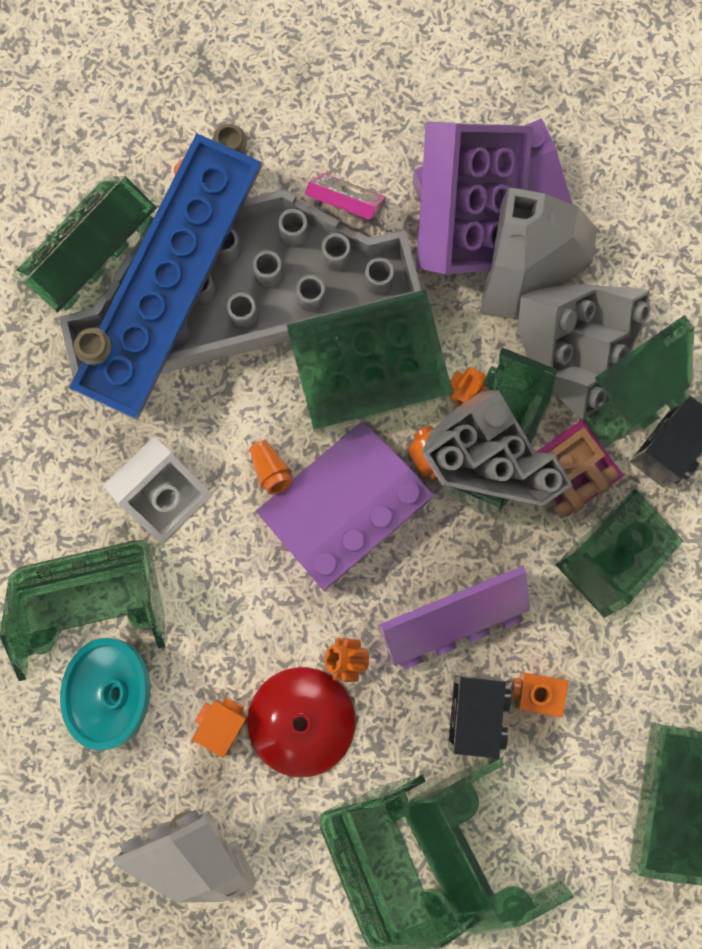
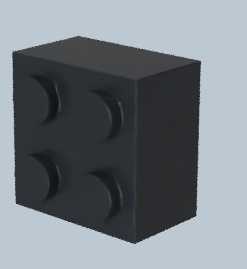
(673, 445)
(478, 716)

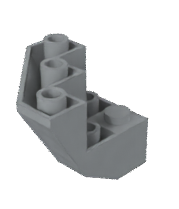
(536, 247)
(581, 335)
(488, 453)
(188, 861)

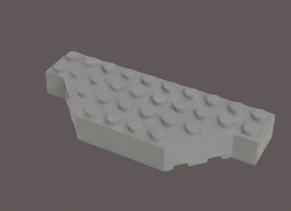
(272, 272)

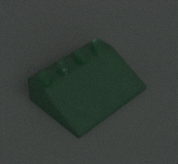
(85, 241)
(369, 360)
(670, 807)

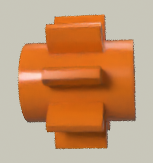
(466, 385)
(346, 659)

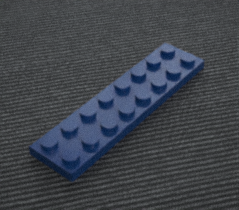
(168, 274)

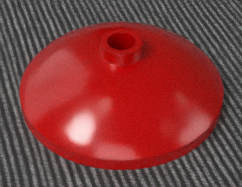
(308, 695)

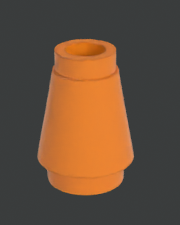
(270, 469)

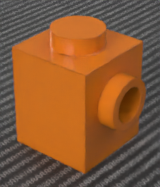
(539, 694)
(219, 725)

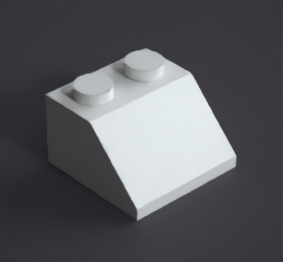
(157, 490)

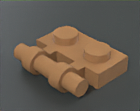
(577, 456)

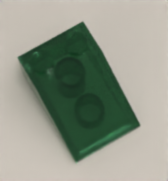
(619, 554)

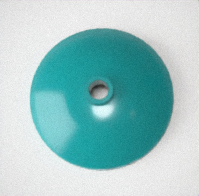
(91, 694)

